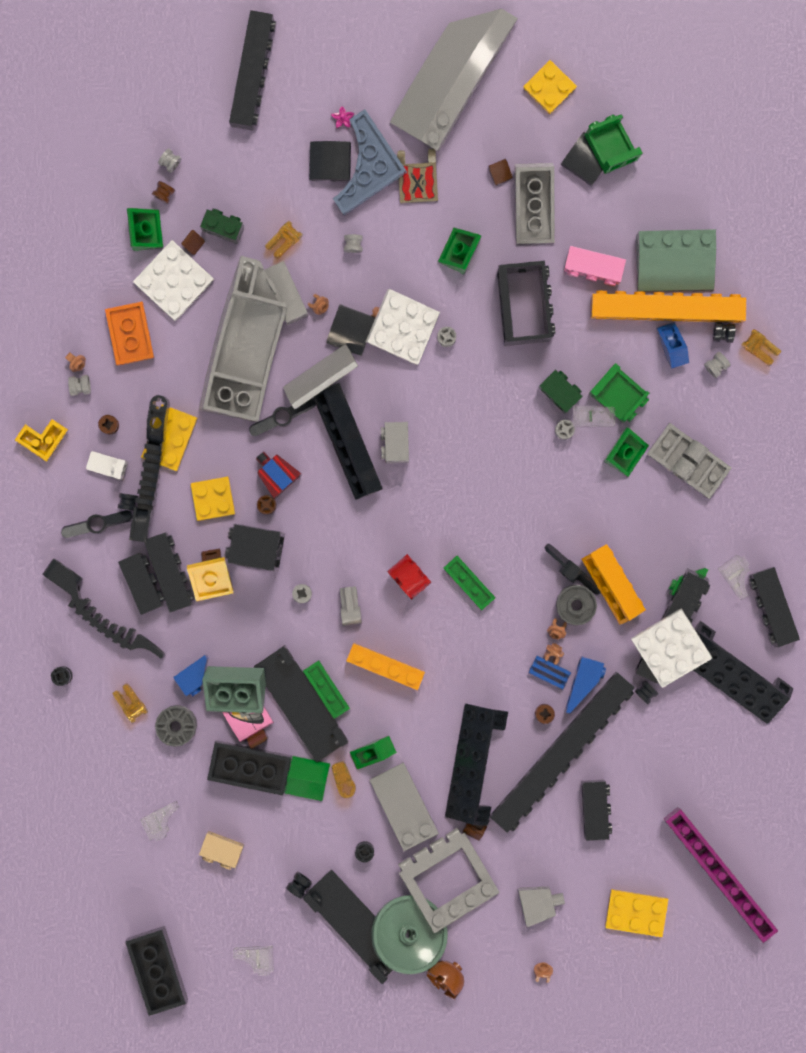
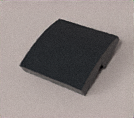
(330, 160)
(582, 161)
(350, 328)

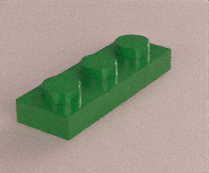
(469, 582)
(326, 689)

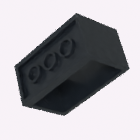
(502, 271)
(255, 547)

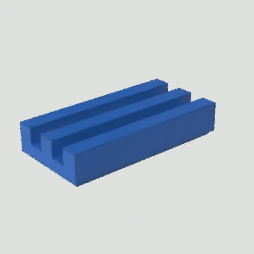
(564, 679)

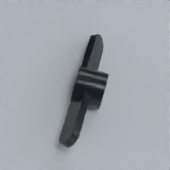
(270, 422)
(85, 526)
(571, 570)

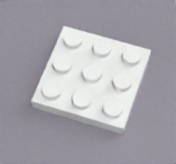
(173, 280)
(402, 326)
(671, 648)

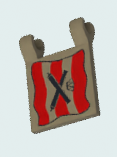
(420, 180)

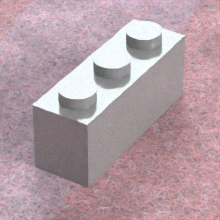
(287, 290)

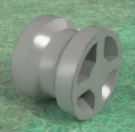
(169, 160)
(353, 243)
(447, 333)
(567, 427)
(302, 593)

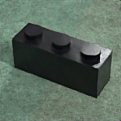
(141, 583)
(596, 810)

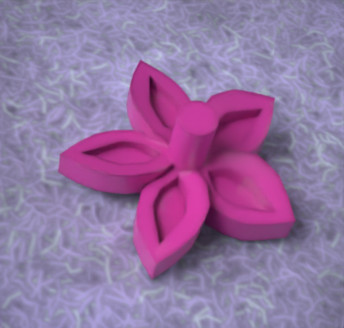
(342, 118)

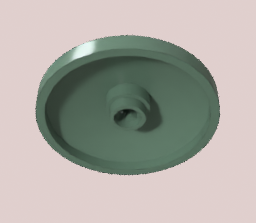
(405, 954)

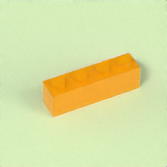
(613, 584)
(385, 666)

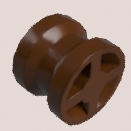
(163, 192)
(110, 427)
(264, 503)
(541, 713)

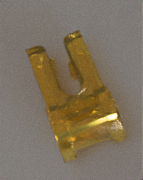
(283, 234)
(754, 345)
(136, 703)
(343, 776)

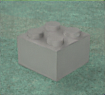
(396, 442)

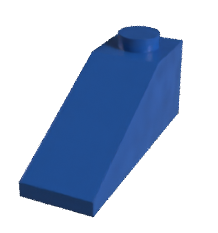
(585, 679)

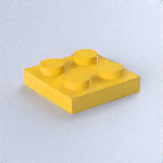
(549, 87)
(213, 498)
(210, 579)

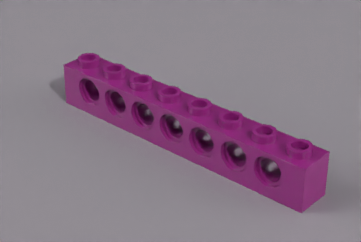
(720, 874)

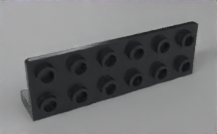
(741, 681)
(301, 704)
(471, 764)
(348, 917)

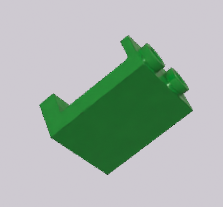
(611, 144)
(621, 392)

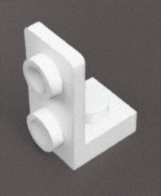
(107, 465)

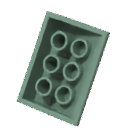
(676, 260)

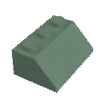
(234, 689)

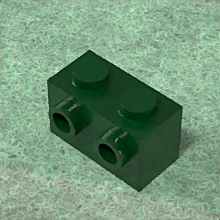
(222, 226)
(560, 391)

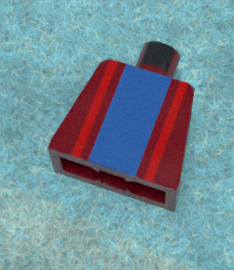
(276, 473)

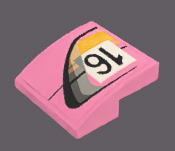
(247, 724)

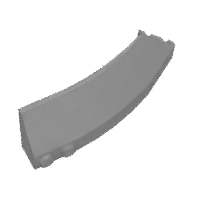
(451, 76)
(244, 344)

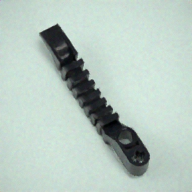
(147, 493)
(69, 582)

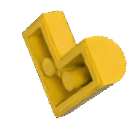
(42, 444)

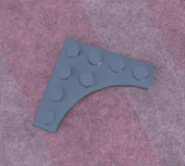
(375, 166)

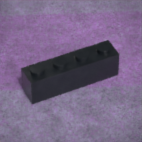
(168, 572)
(774, 607)

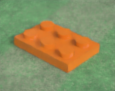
(129, 333)

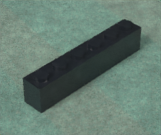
(251, 70)
(347, 441)
(686, 597)

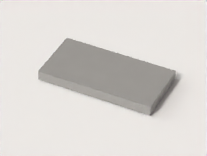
(320, 376)

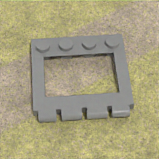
(459, 905)

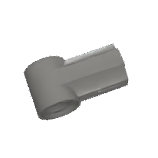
(350, 610)

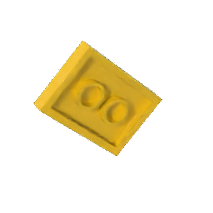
(177, 434)
(636, 913)

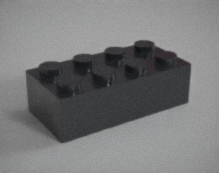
(249, 767)
(156, 970)

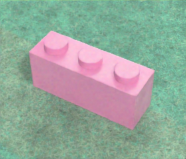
(594, 266)

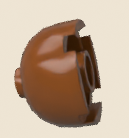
(447, 977)

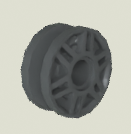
(587, 609)
(164, 725)

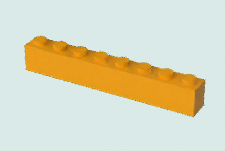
(668, 308)

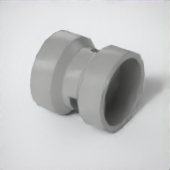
(716, 365)
(79, 385)

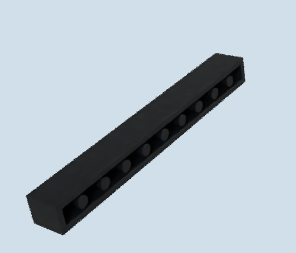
(561, 752)

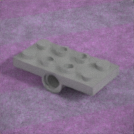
(689, 460)

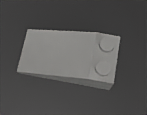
(534, 203)
(404, 806)

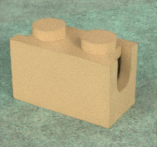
(221, 850)

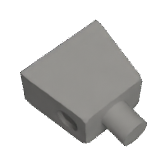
(539, 903)

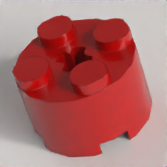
(409, 576)

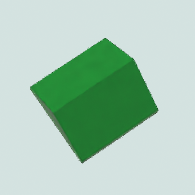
(144, 229)
(459, 249)
(626, 452)
(307, 778)

